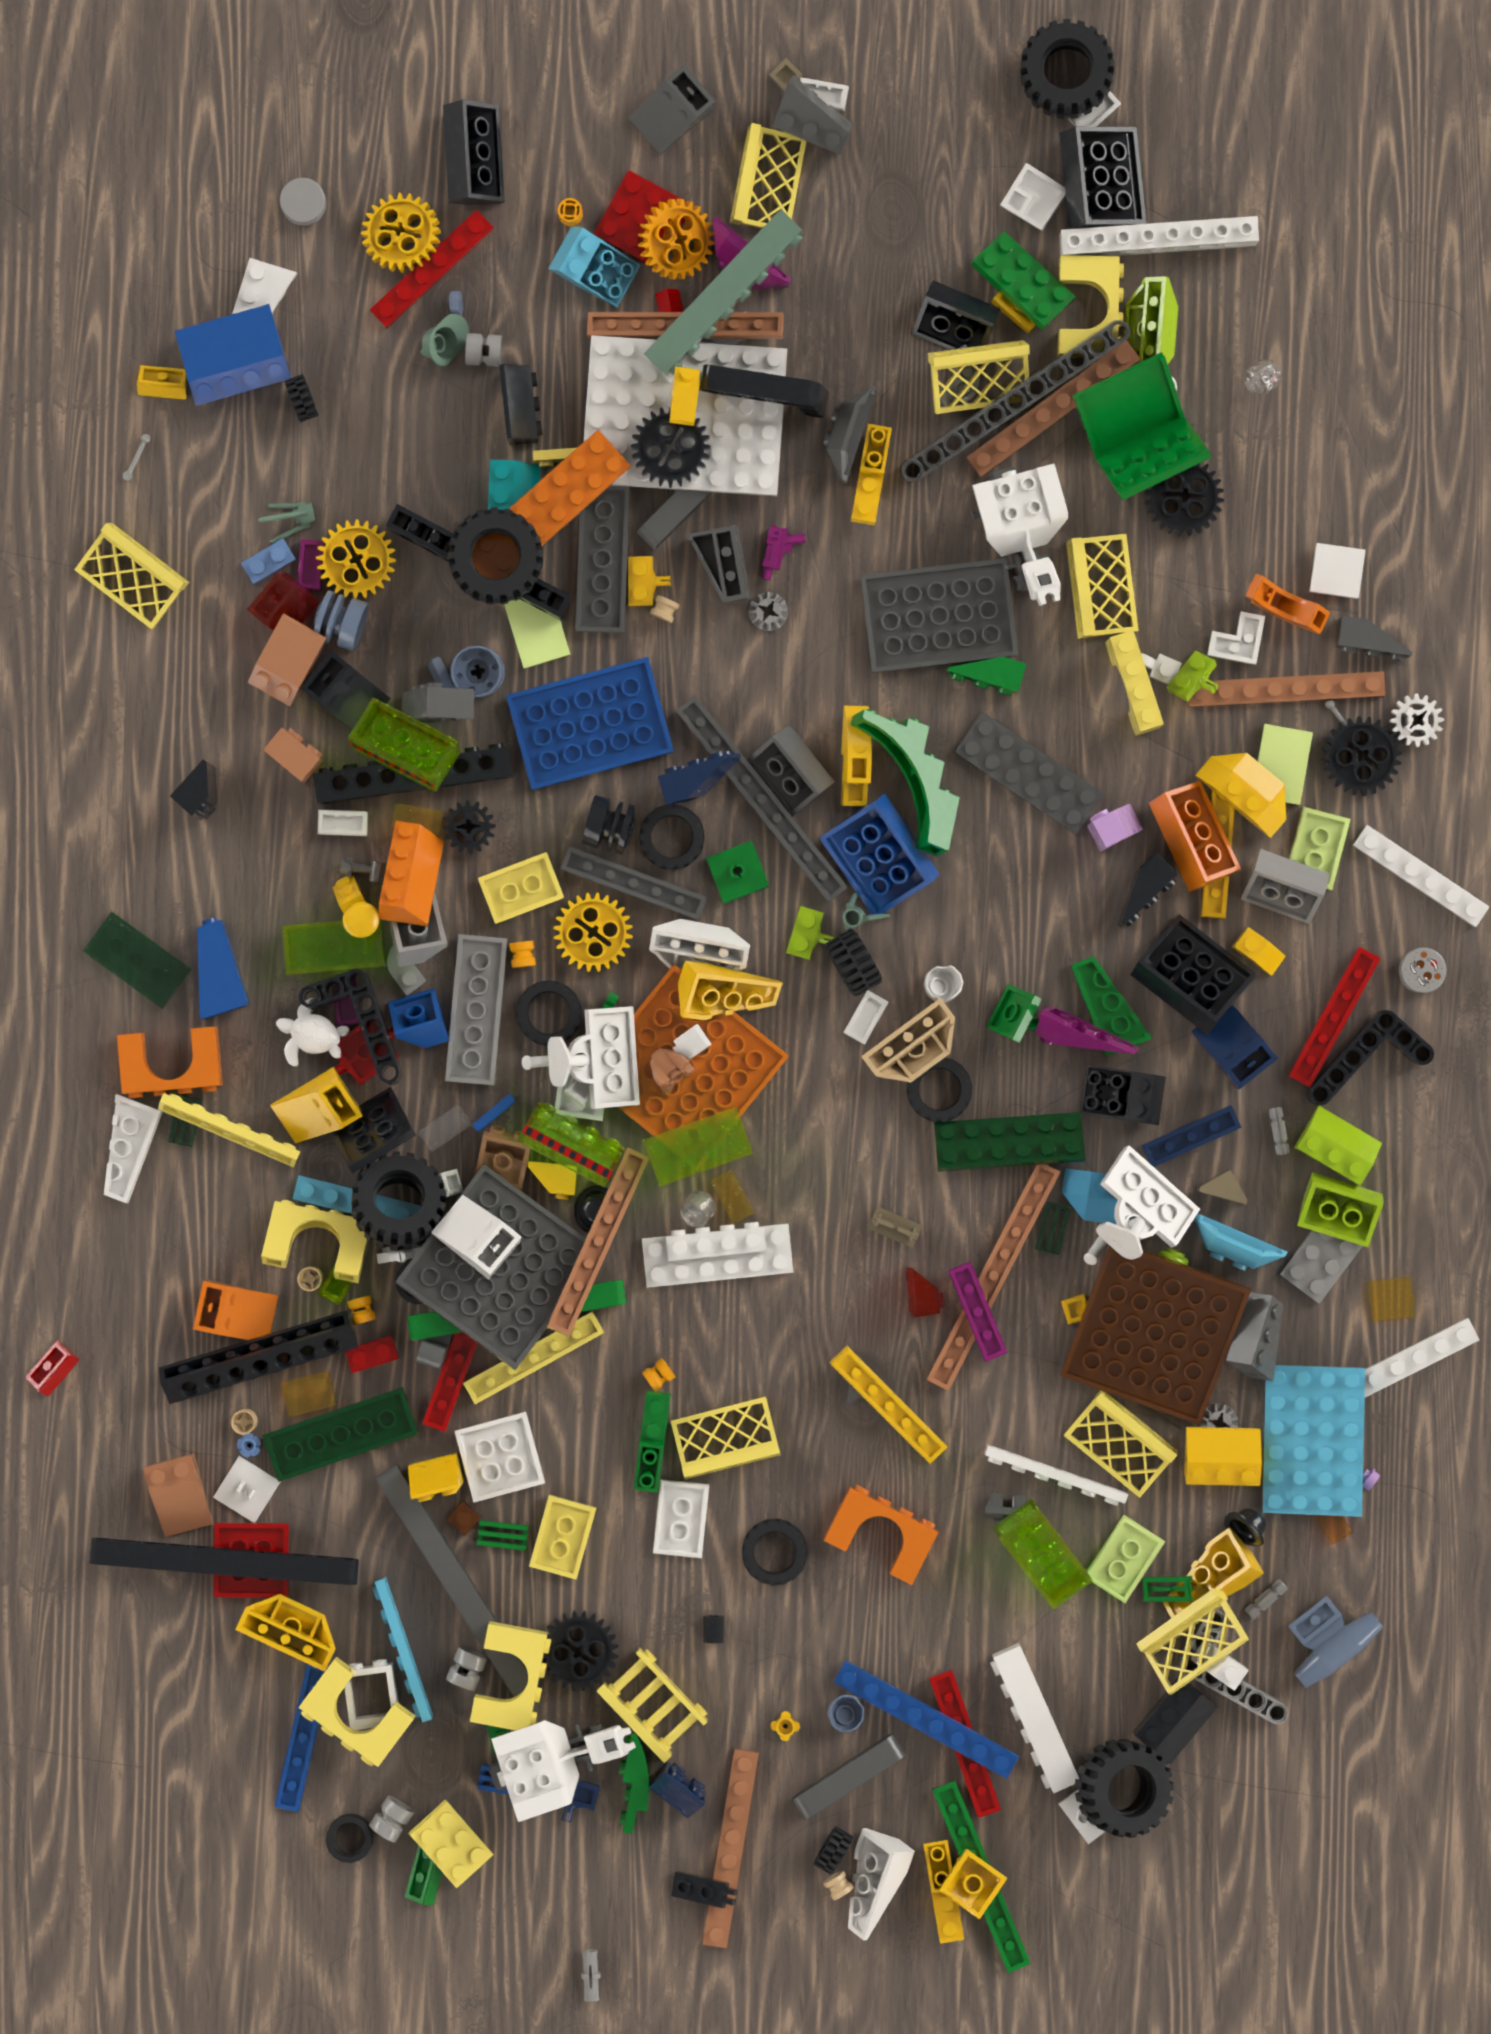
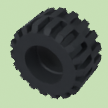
(853, 962)

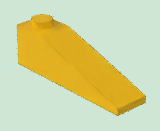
(716, 990)
(1223, 1566)

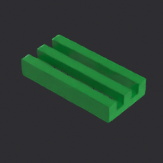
(481, 1532)
(1187, 1588)

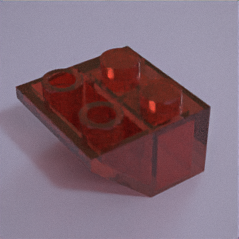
(282, 597)

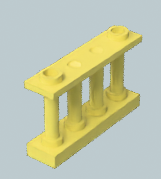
(628, 1710)

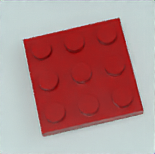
(627, 211)
(251, 1536)

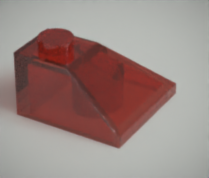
(922, 1295)

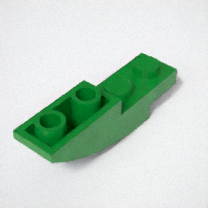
(652, 1441)
(636, 1772)

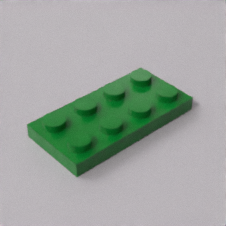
(1023, 280)

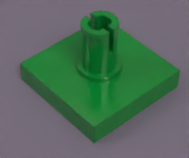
(737, 872)
(1014, 1013)

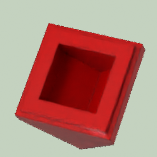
(669, 301)

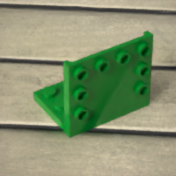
(1139, 427)

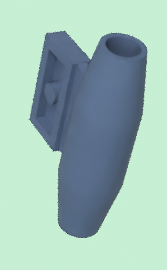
(1332, 1642)

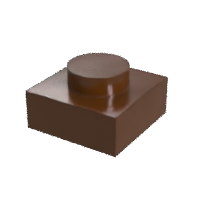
(464, 1518)

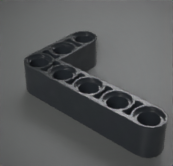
(805, 394)
(364, 1017)
(1364, 1052)

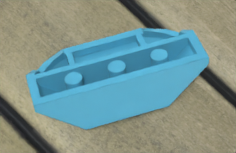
(1235, 1245)

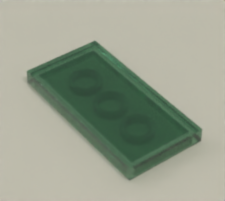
(137, 960)

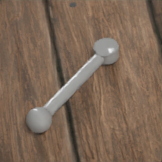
(127, 475)
(1331, 705)

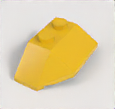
(1247, 789)
(290, 1629)

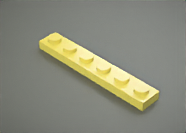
(234, 1132)
(540, 1355)

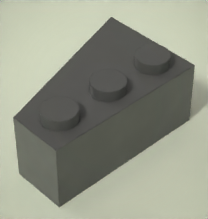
(434, 704)
(1257, 1337)

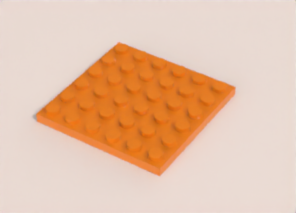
(725, 1073)

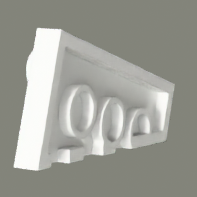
(262, 285)
(131, 1138)

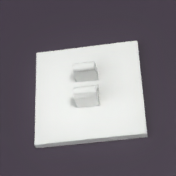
(246, 1489)

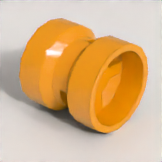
(570, 216)
(522, 954)
(362, 1315)
(653, 1376)

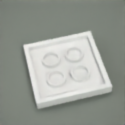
(499, 1456)

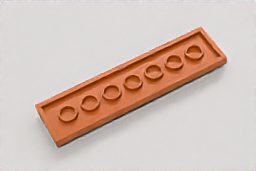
(554, 502)

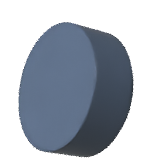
(455, 302)

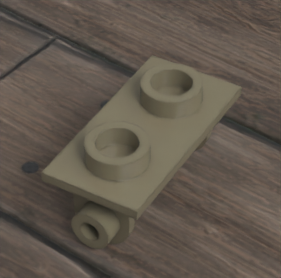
(895, 1227)

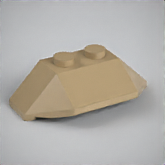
(914, 1045)

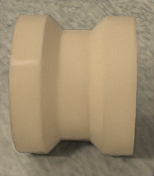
(664, 609)
(838, 1885)

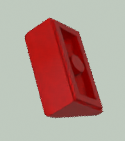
(52, 1368)

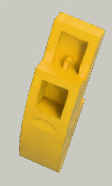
(871, 474)
(856, 760)
(945, 1909)

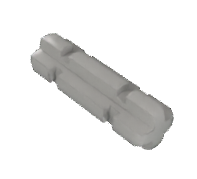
(1279, 1131)
(1266, 1599)

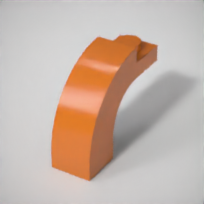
(1287, 606)

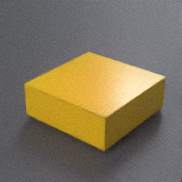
(1074, 1308)

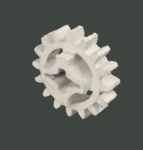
(1425, 728)

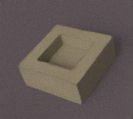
(783, 73)

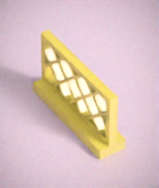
(748, 171)
(973, 356)
(138, 555)
(1081, 585)
(1136, 1428)
(726, 1459)
(1186, 1621)

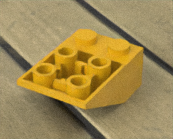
(317, 1107)
(435, 1476)

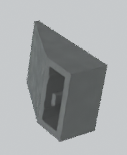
(673, 109)

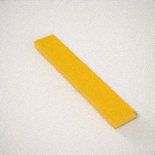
(1215, 894)
(888, 1405)

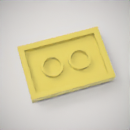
(521, 888)
(562, 1537)
(450, 1843)

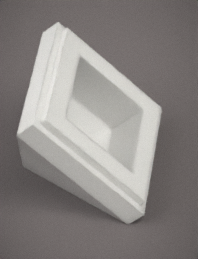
(451, 1182)

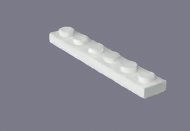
(1421, 876)
(1419, 1356)
(1064, 1478)

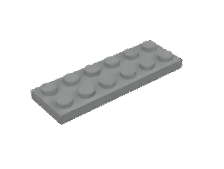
(476, 1009)

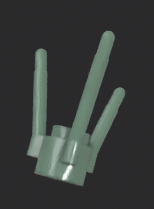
(301, 511)
(855, 916)

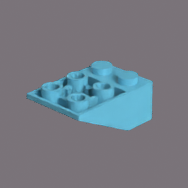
(594, 266)

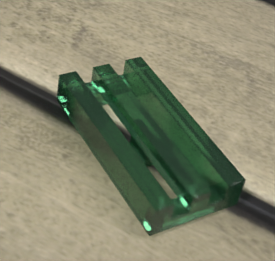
(181, 1141)
(1057, 1207)

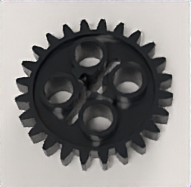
(690, 457)
(1182, 518)
(1347, 773)
(593, 1632)

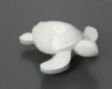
(311, 1034)

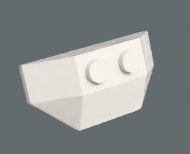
(698, 942)

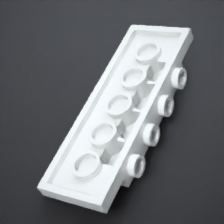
(717, 1254)

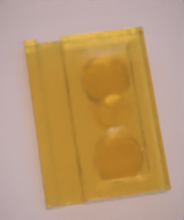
(308, 1393)

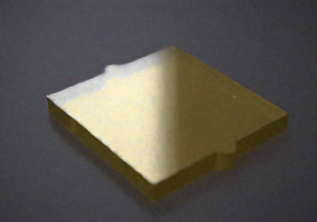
(1391, 1298)

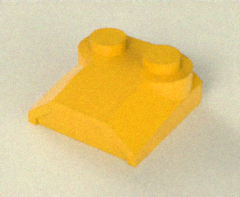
(972, 1883)

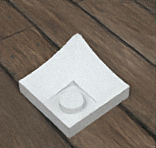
(1034, 197)

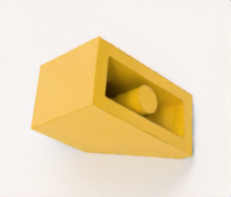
(684, 396)
(1258, 951)
(555, 1178)

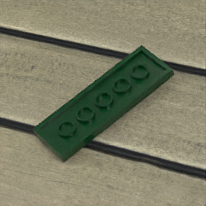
(1009, 1141)
(340, 1434)

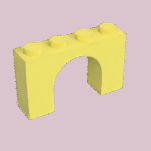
(1102, 274)
(1126, 655)
(290, 1220)
(529, 1647)
(371, 1743)

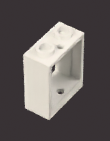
(377, 1666)

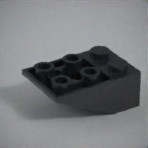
(341, 689)
(1148, 881)
(1122, 1094)

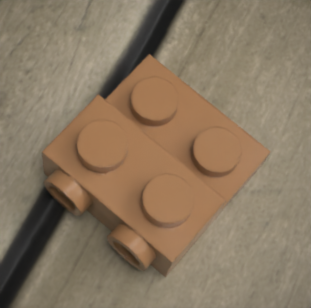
(504, 1155)

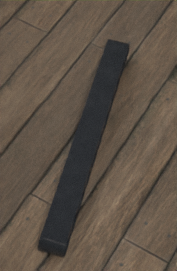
(224, 1561)

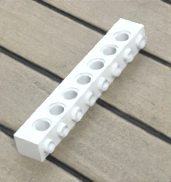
(1160, 237)

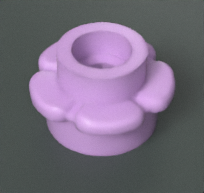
(1370, 1478)

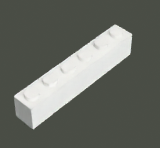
(1035, 1717)

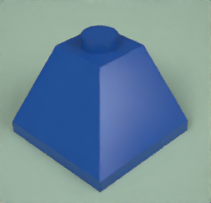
(419, 1019)

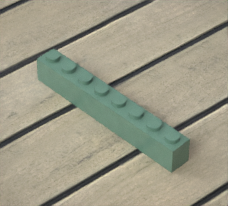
(724, 292)

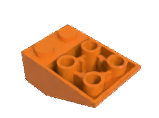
(234, 1311)

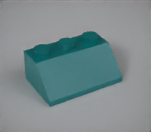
(510, 481)

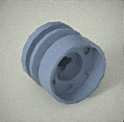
(341, 620)
(466, 662)

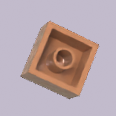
(293, 755)

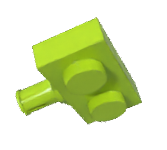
(1193, 677)
(807, 933)

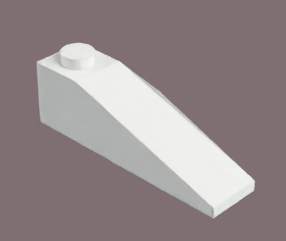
(879, 1872)

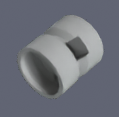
(475, 349)
(470, 1660)
(392, 1817)

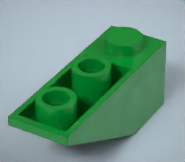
(996, 672)

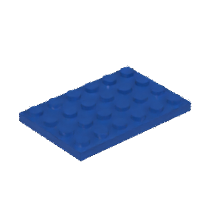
(589, 723)

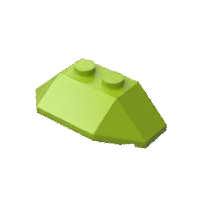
(1152, 318)

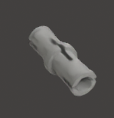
(590, 1992)

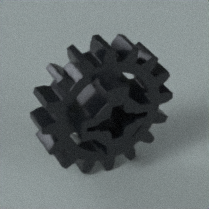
(469, 816)

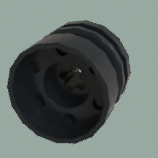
(609, 825)

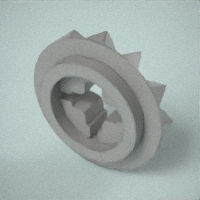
(757, 615)
(1214, 1411)

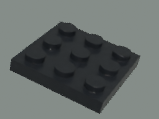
(376, 1132)

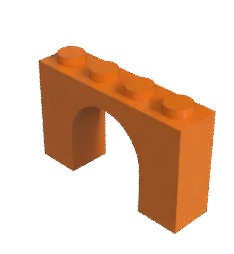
(139, 1078)
(859, 1506)

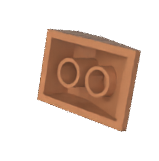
(287, 660)
(178, 1494)

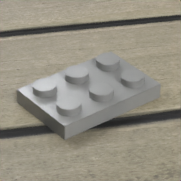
(1319, 1264)

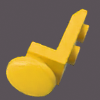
(359, 917)

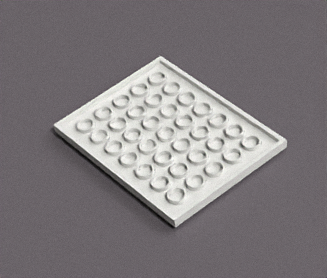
(741, 430)

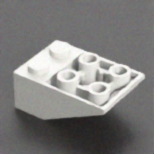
(477, 1236)

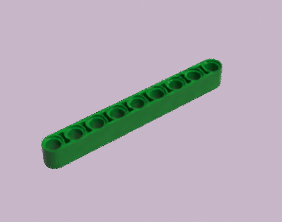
(433, 1325)

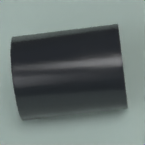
(713, 1629)

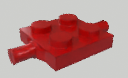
(356, 1055)

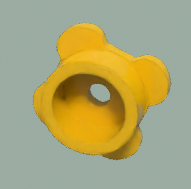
(785, 1733)

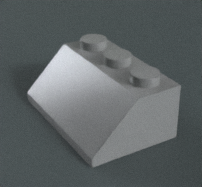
(1285, 886)
(418, 943)

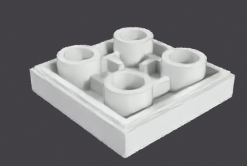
(1337, 571)

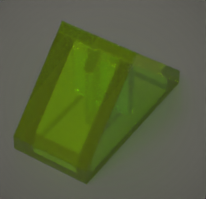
(335, 1289)

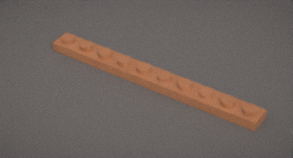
(995, 1271)

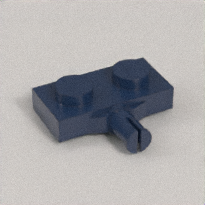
(584, 1797)

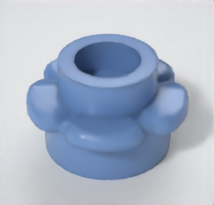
(253, 1450)

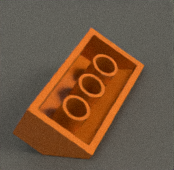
(1194, 835)
(410, 874)

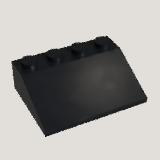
(1102, 176)
(1193, 974)

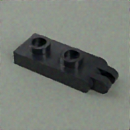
(702, 1890)

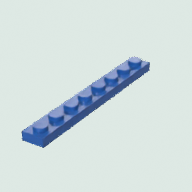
(926, 1719)

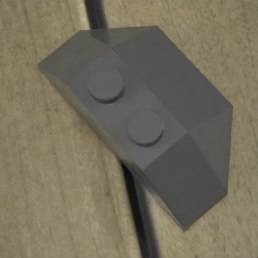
(848, 431)

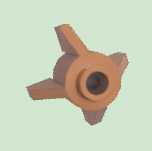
(669, 1068)

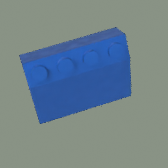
(232, 354)
(879, 856)

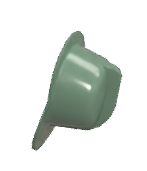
(445, 339)

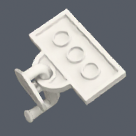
(605, 1060)
(1149, 1202)

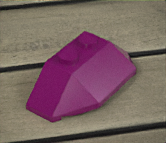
(729, 245)

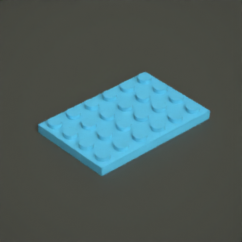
(1314, 1441)

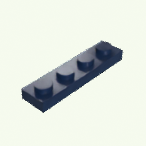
(1191, 1136)

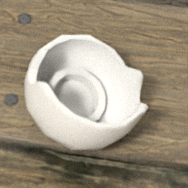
(943, 983)

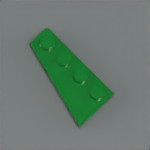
(1106, 1004)

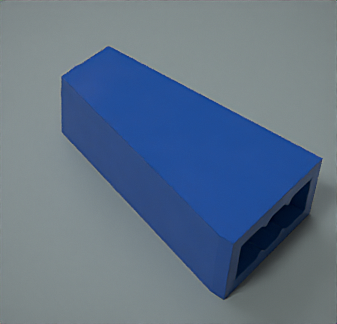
(219, 975)

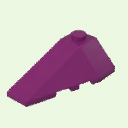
(1065, 1029)

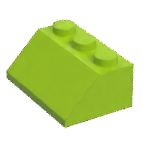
(1338, 1146)
(1340, 1209)

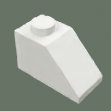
(691, 1042)
(1226, 1670)

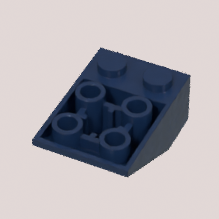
(692, 782)
(1236, 1048)
(679, 1790)

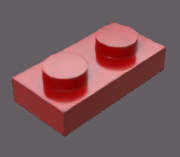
(372, 1354)

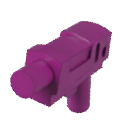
(777, 543)

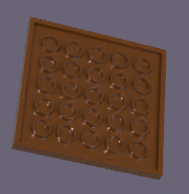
(1156, 1333)

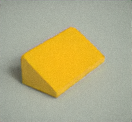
(162, 382)

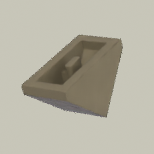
(1225, 1187)

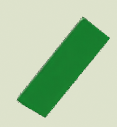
(423, 1879)

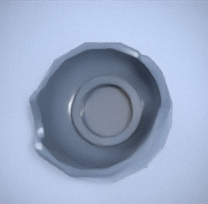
(845, 1713)

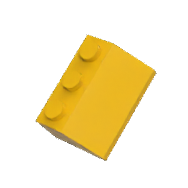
(1222, 1456)

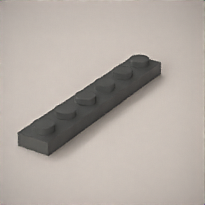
(633, 883)

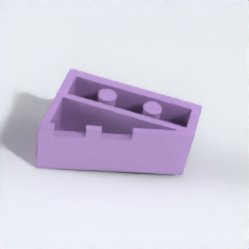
(1114, 827)

